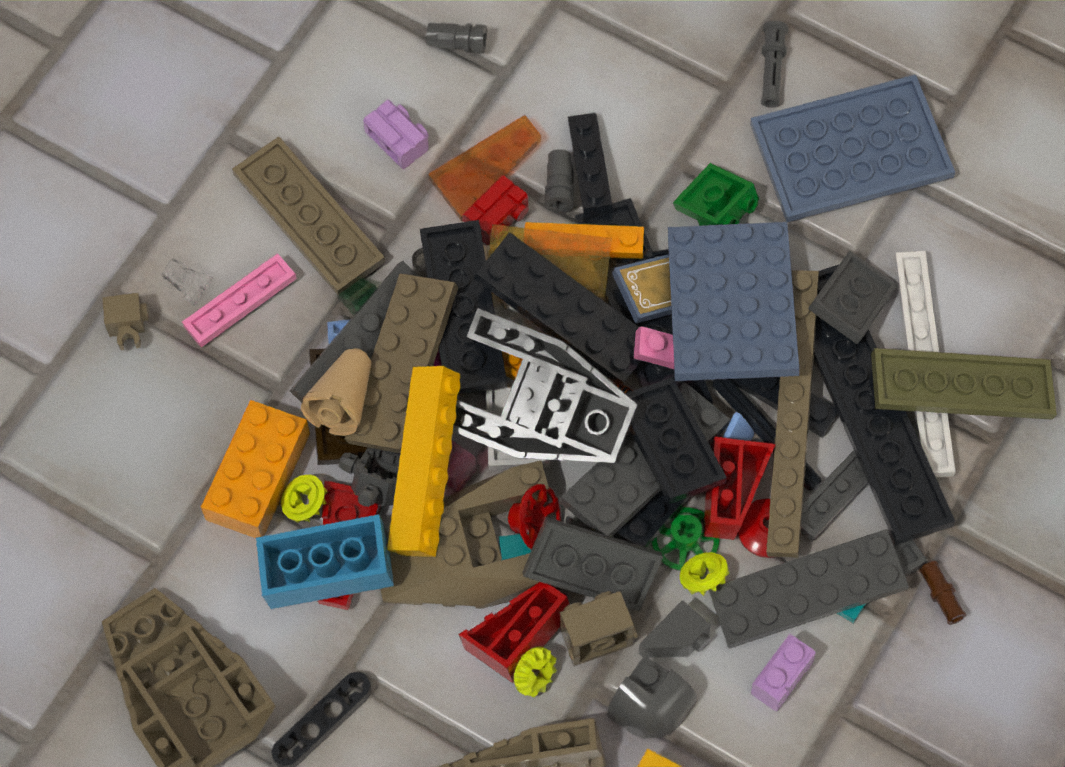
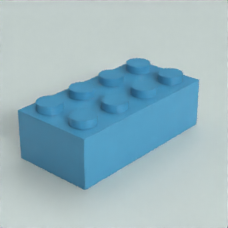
(324, 561)

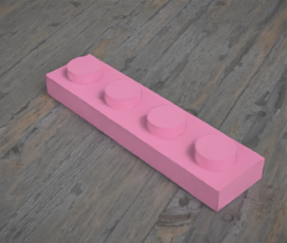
(239, 300)

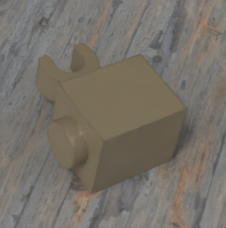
(125, 317)

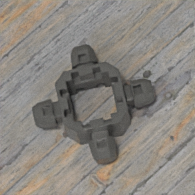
(371, 487)

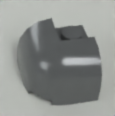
(651, 701)

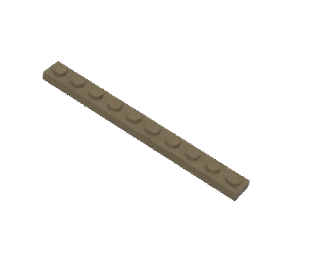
(792, 427)

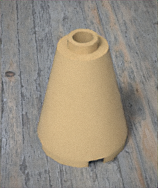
(339, 394)

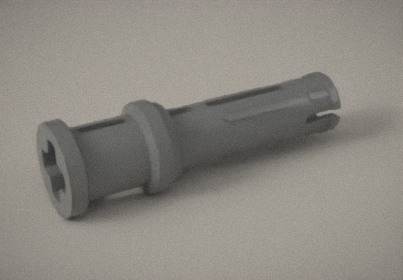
(773, 51)

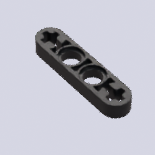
(317, 716)

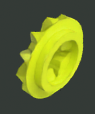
(293, 504)
(695, 568)
(524, 678)

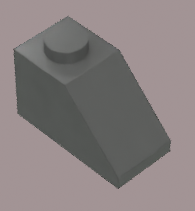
(677, 634)

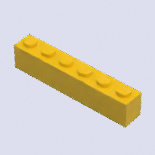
(424, 461)

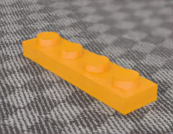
(626, 240)

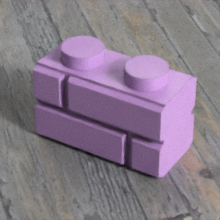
(396, 134)
(783, 672)

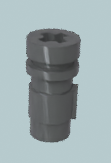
(457, 36)
(560, 178)

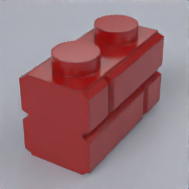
(498, 206)

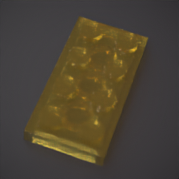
(578, 255)

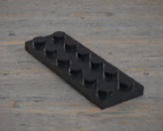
(456, 255)
(561, 307)

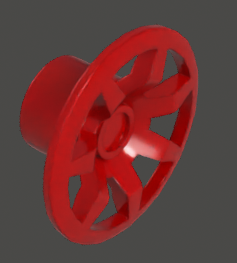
(530, 514)

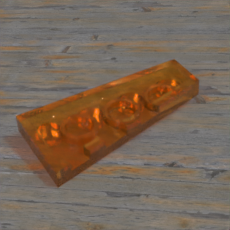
(476, 169)

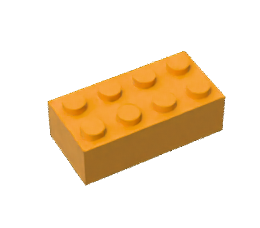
(255, 469)

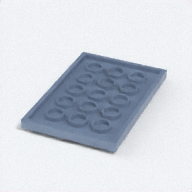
(851, 148)
(732, 301)

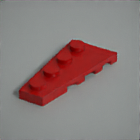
(343, 506)

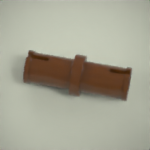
(942, 592)

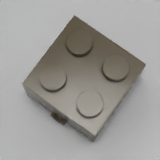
(597, 627)

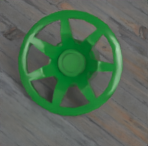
(685, 536)

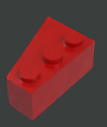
(729, 503)
(517, 628)

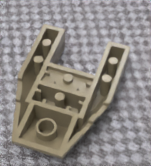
(468, 557)

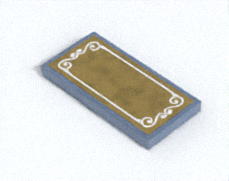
(646, 288)

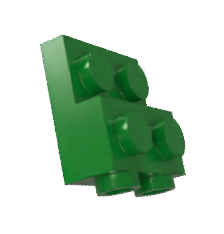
(717, 197)

